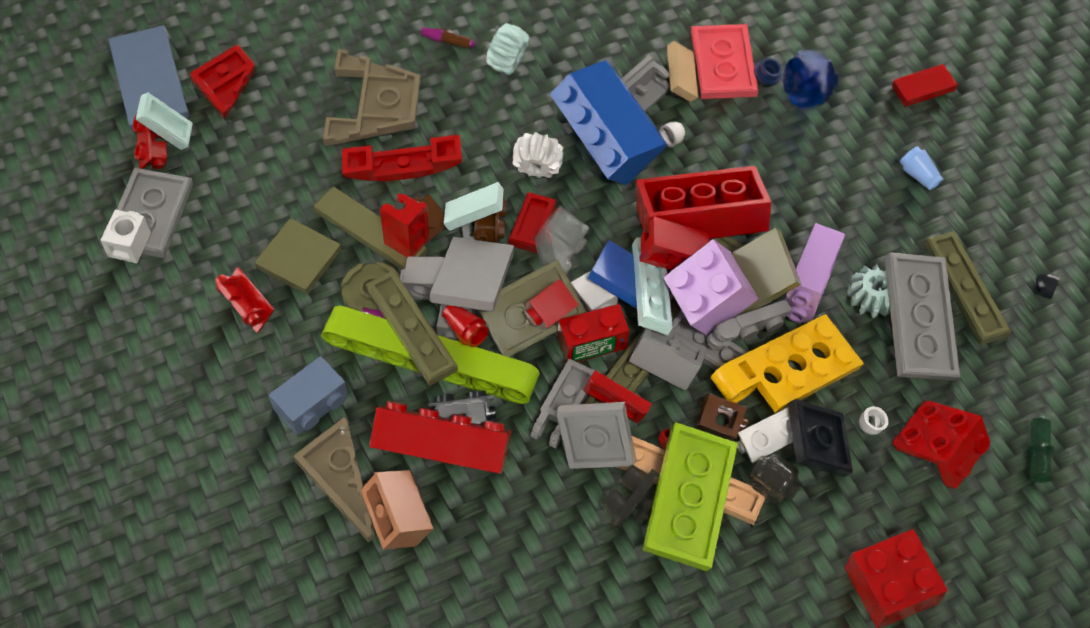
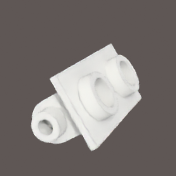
(766, 436)

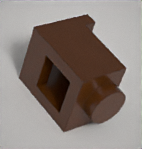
(715, 406)

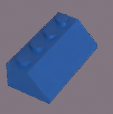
(609, 121)

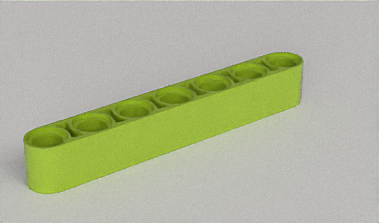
(477, 367)

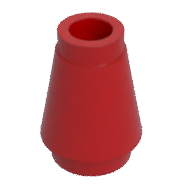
(466, 325)

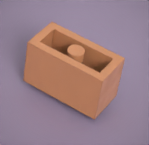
(396, 509)

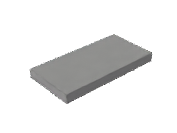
(921, 317)

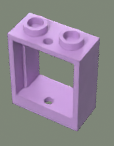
(814, 272)

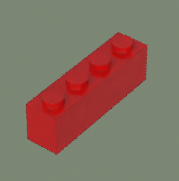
(440, 438)

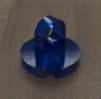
(809, 79)

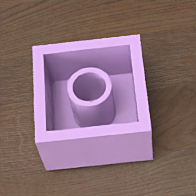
(710, 287)

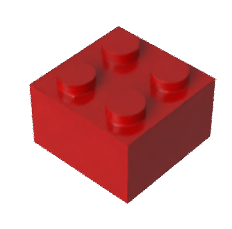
(895, 579)

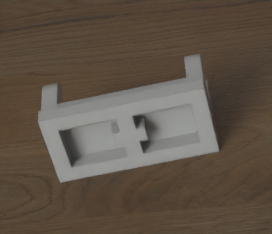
(646, 83)
(669, 356)

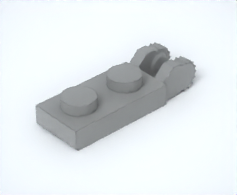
(748, 325)
(566, 391)

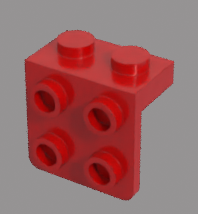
(945, 437)

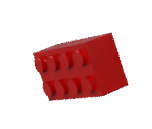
(710, 201)

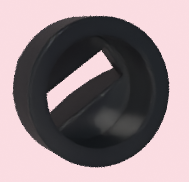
(1046, 285)

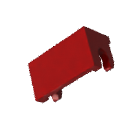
(405, 228)
(670, 243)

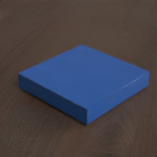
(615, 273)

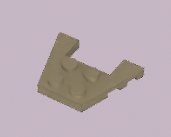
(386, 100)

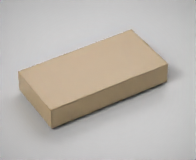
(682, 71)

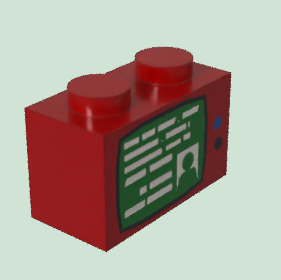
(593, 333)

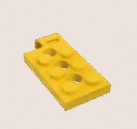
(746, 373)

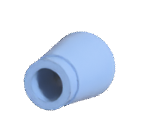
(921, 167)

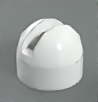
(672, 133)
(878, 421)

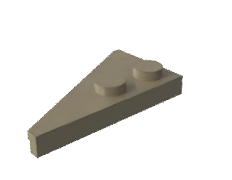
(335, 470)

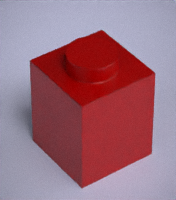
(550, 305)

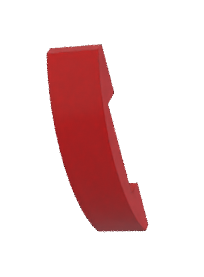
(402, 163)

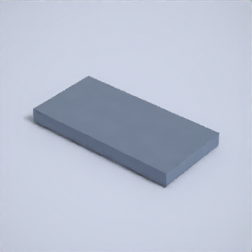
(147, 65)

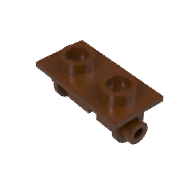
(490, 227)

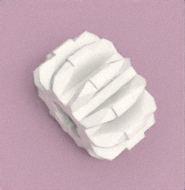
(537, 155)

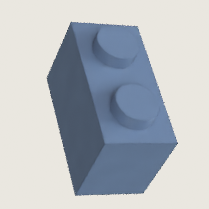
(309, 396)

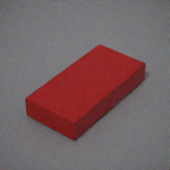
(924, 85)
(530, 221)
(609, 391)

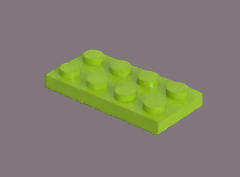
(690, 497)

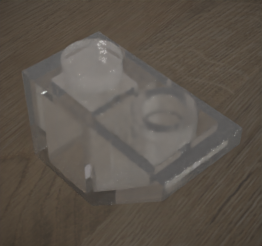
(560, 238)

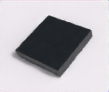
(820, 438)

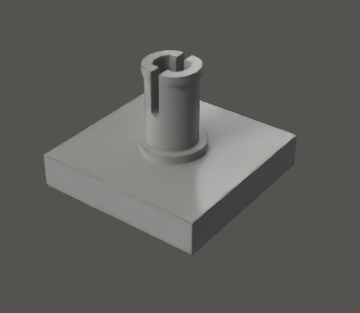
(596, 435)

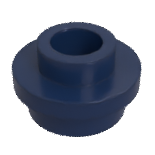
(768, 71)

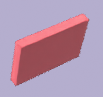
(723, 61)

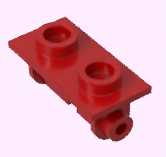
(147, 149)
(245, 298)

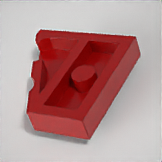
(224, 78)

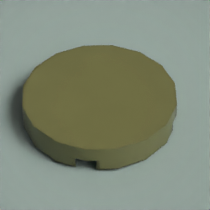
(354, 284)

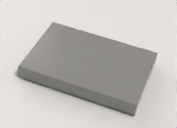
(161, 201)
(472, 274)

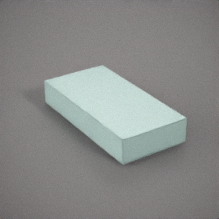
(164, 121)
(473, 206)

